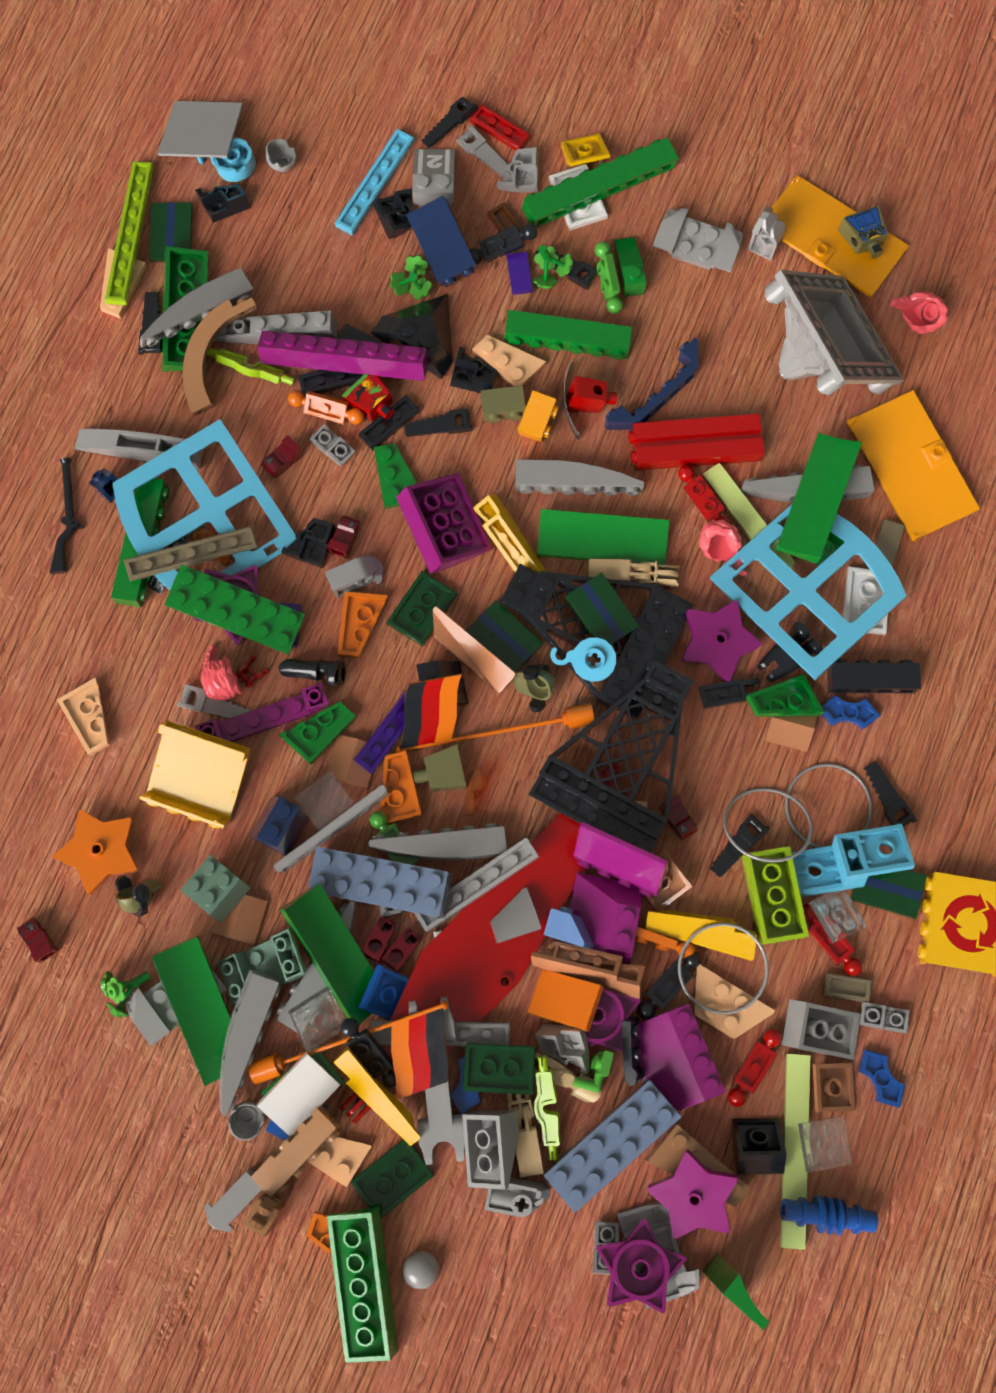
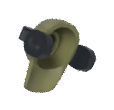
(535, 682)
(135, 898)

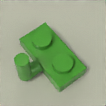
(600, 1068)

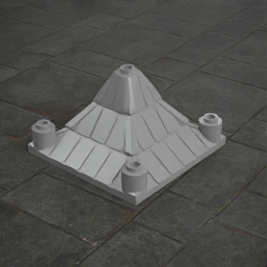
(829, 334)

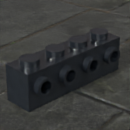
(874, 677)

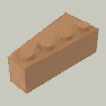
(671, 1149)
(296, 1151)

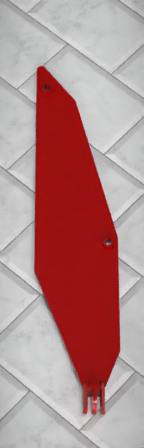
(466, 958)

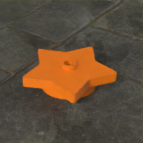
(114, 853)

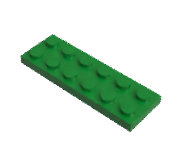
(234, 609)

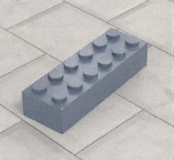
(381, 882)
(612, 1145)

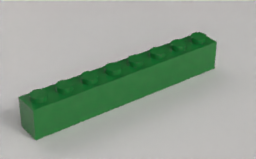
(600, 182)

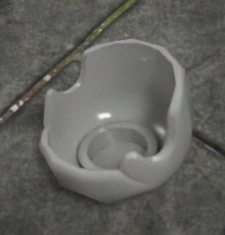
(280, 155)
(245, 1120)
(420, 1270)

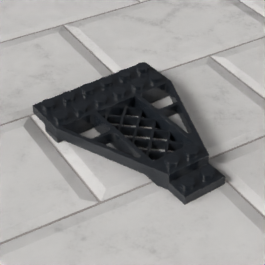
(653, 639)
(598, 805)

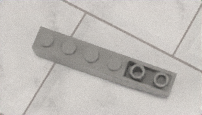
(197, 305)
(249, 329)
(129, 444)
(572, 477)
(784, 488)
(446, 845)
(312, 981)
(243, 1033)

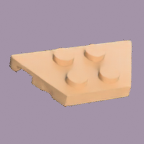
(723, 996)

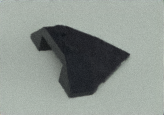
(421, 326)

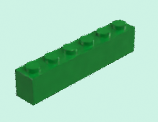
(567, 334)
(150, 505)

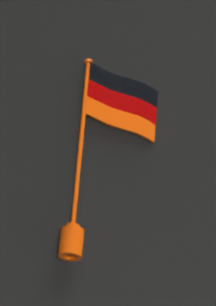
(432, 715)
(416, 1052)

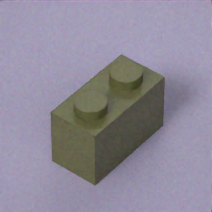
(503, 404)

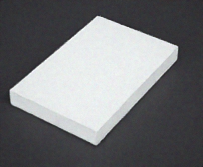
(586, 215)
(860, 593)
(298, 1094)

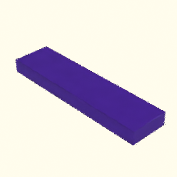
(382, 738)

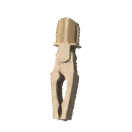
(627, 571)
(565, 1078)
(527, 1145)

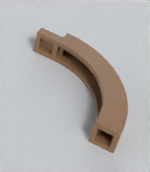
(199, 346)

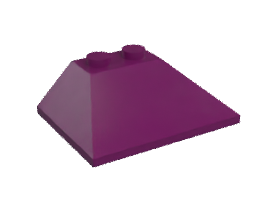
(608, 913)

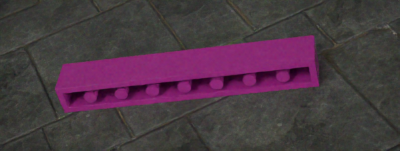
(343, 355)

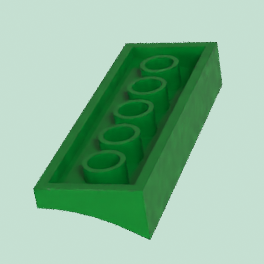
(183, 273)
(818, 497)
(601, 537)
(330, 949)
(196, 1003)
(362, 1285)
(732, 1287)

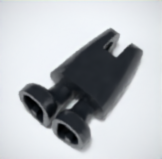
(783, 660)
(315, 670)

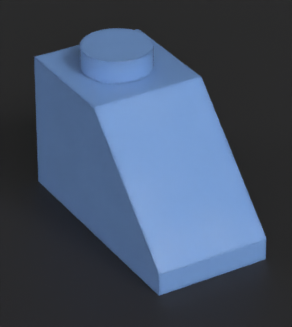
(568, 927)

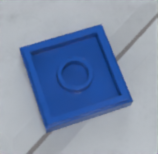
(383, 992)

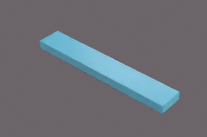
(374, 182)

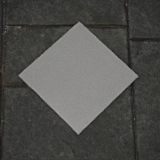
(200, 129)

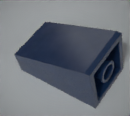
(442, 241)
(280, 825)

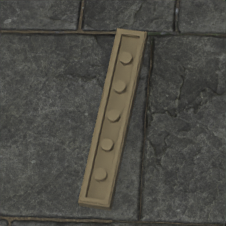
(190, 553)

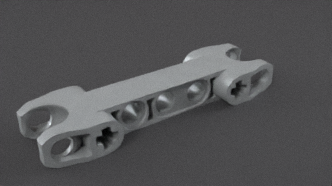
(440, 1122)

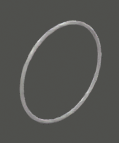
(825, 765)
(765, 859)
(761, 948)

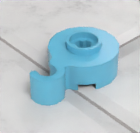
(238, 164)
(580, 655)

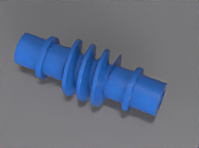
(828, 1215)

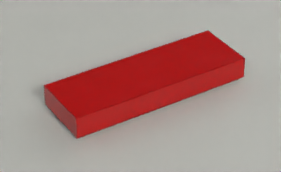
(500, 128)

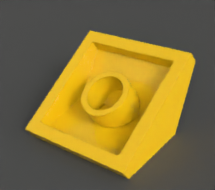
(584, 150)

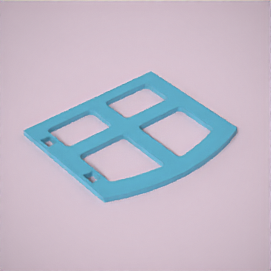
(211, 508)
(804, 591)

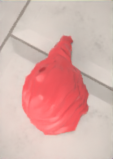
(922, 311)
(721, 542)
(218, 678)

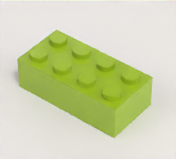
(775, 897)

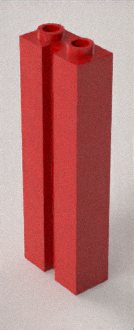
(696, 442)

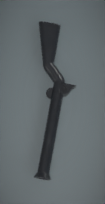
(58, 563)

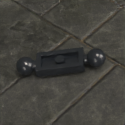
(504, 242)
(667, 986)
(369, 1052)

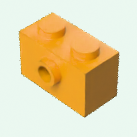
(538, 416)

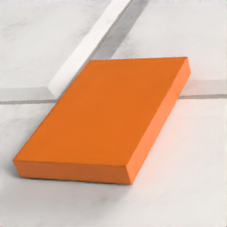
(565, 1000)

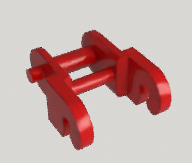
(249, 682)

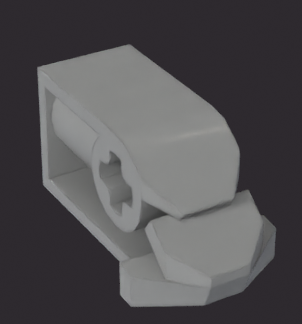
(767, 234)
(355, 575)
(508, 1200)
(232, 1202)

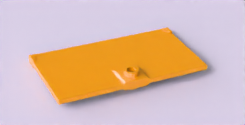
(812, 230)
(913, 465)

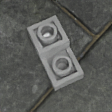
(332, 445)
(884, 1017)
(604, 1233)

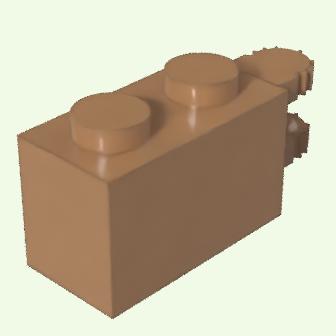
(264, 1214)

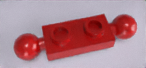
(702, 495)
(837, 951)
(754, 1067)

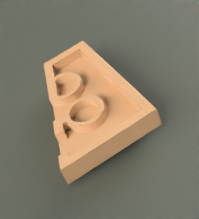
(118, 310)
(511, 363)
(86, 715)
(341, 1159)

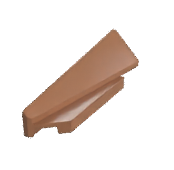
(470, 651)
(592, 966)

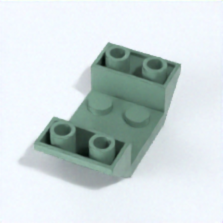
(273, 958)

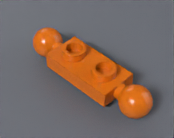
(326, 407)
(663, 943)

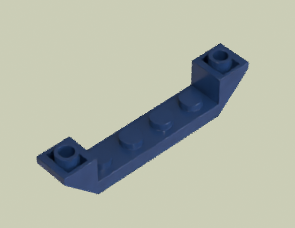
(622, 420)

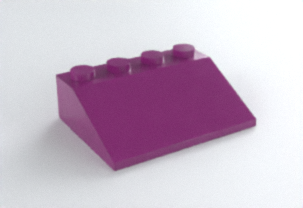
(443, 522)
(620, 860)
(678, 1058)

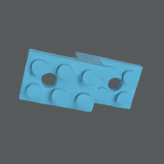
(852, 860)

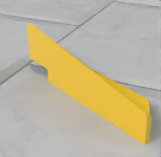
(506, 534)
(721, 938)
(377, 1096)

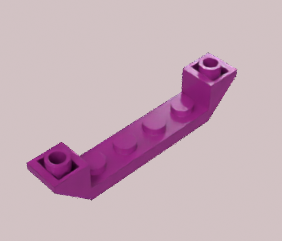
(268, 717)

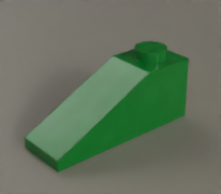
(630, 267)

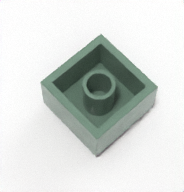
(215, 888)

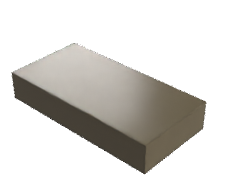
(889, 539)
(847, 987)

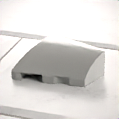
(522, 172)
(515, 918)
(565, 1045)

